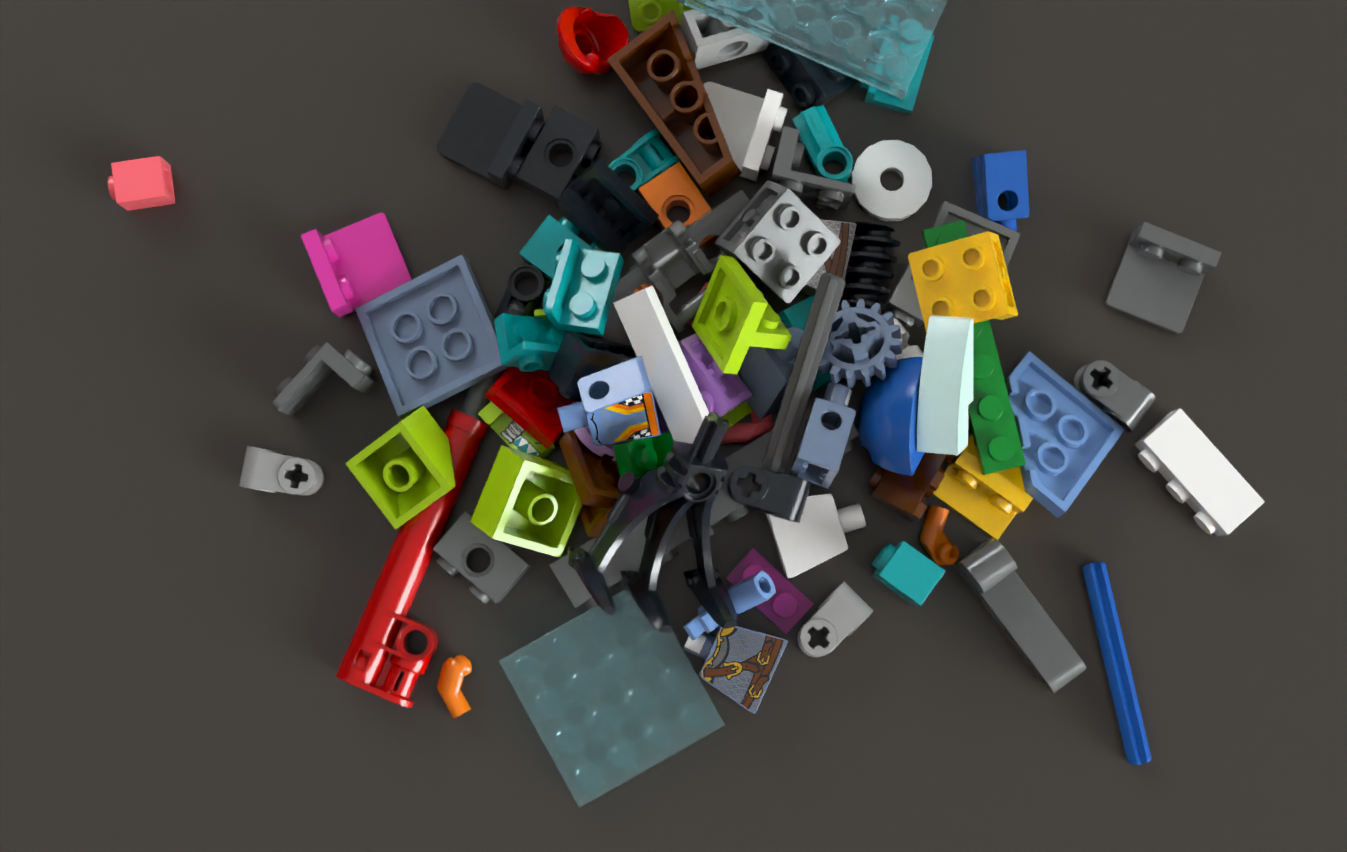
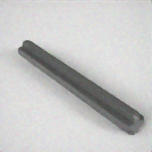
(803, 372)

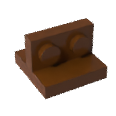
(594, 480)

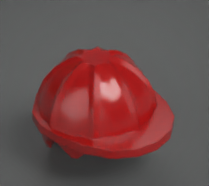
(590, 39)

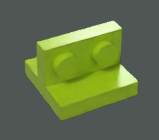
(736, 317)

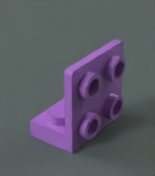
(719, 390)

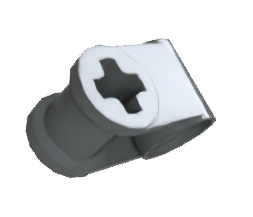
(1118, 396)

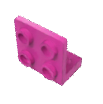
(356, 263)

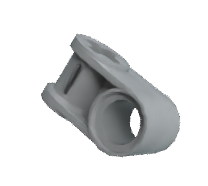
(275, 472)
(838, 617)

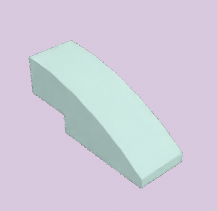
(945, 386)

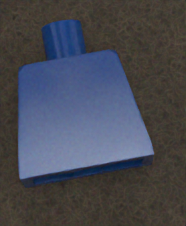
(1005, 175)

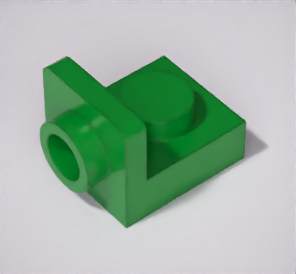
(643, 454)

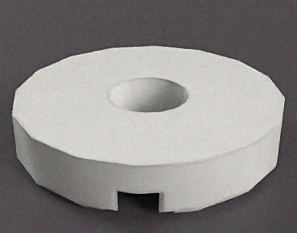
(897, 157)

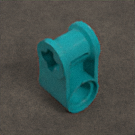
(645, 159)

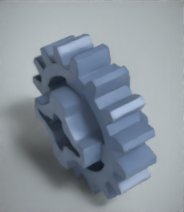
(875, 336)

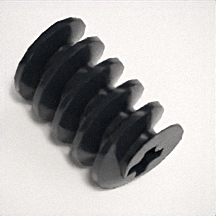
(868, 264)

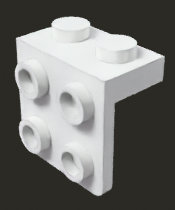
(747, 125)

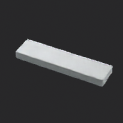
(664, 363)

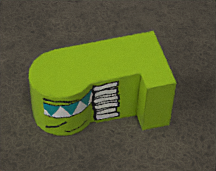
(512, 433)

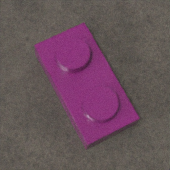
(786, 605)

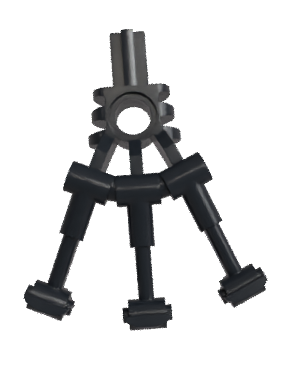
(684, 484)

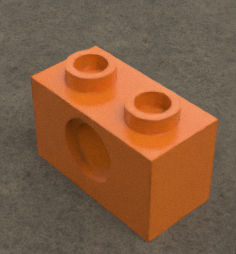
(676, 189)

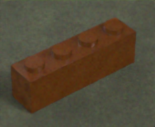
(671, 92)
(906, 493)

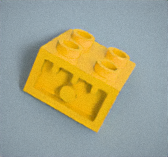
(963, 279)

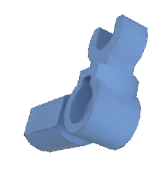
(744, 596)

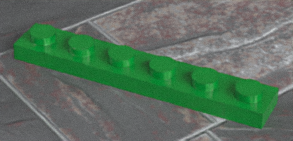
(991, 410)

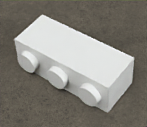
(1198, 474)

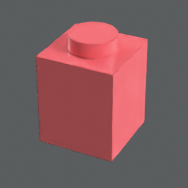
(141, 183)

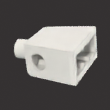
(816, 536)

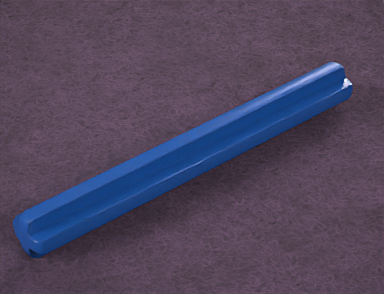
(1116, 663)

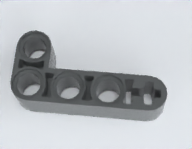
(993, 579)

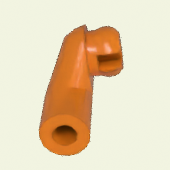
(934, 539)
(450, 682)

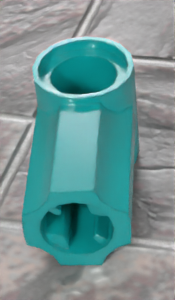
(822, 142)

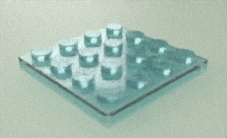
(610, 697)

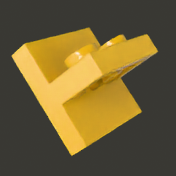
(981, 499)

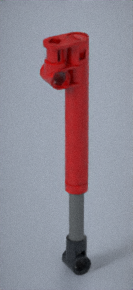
(379, 645)

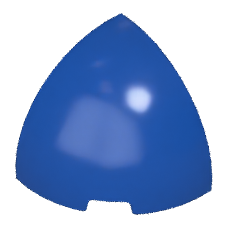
(890, 417)

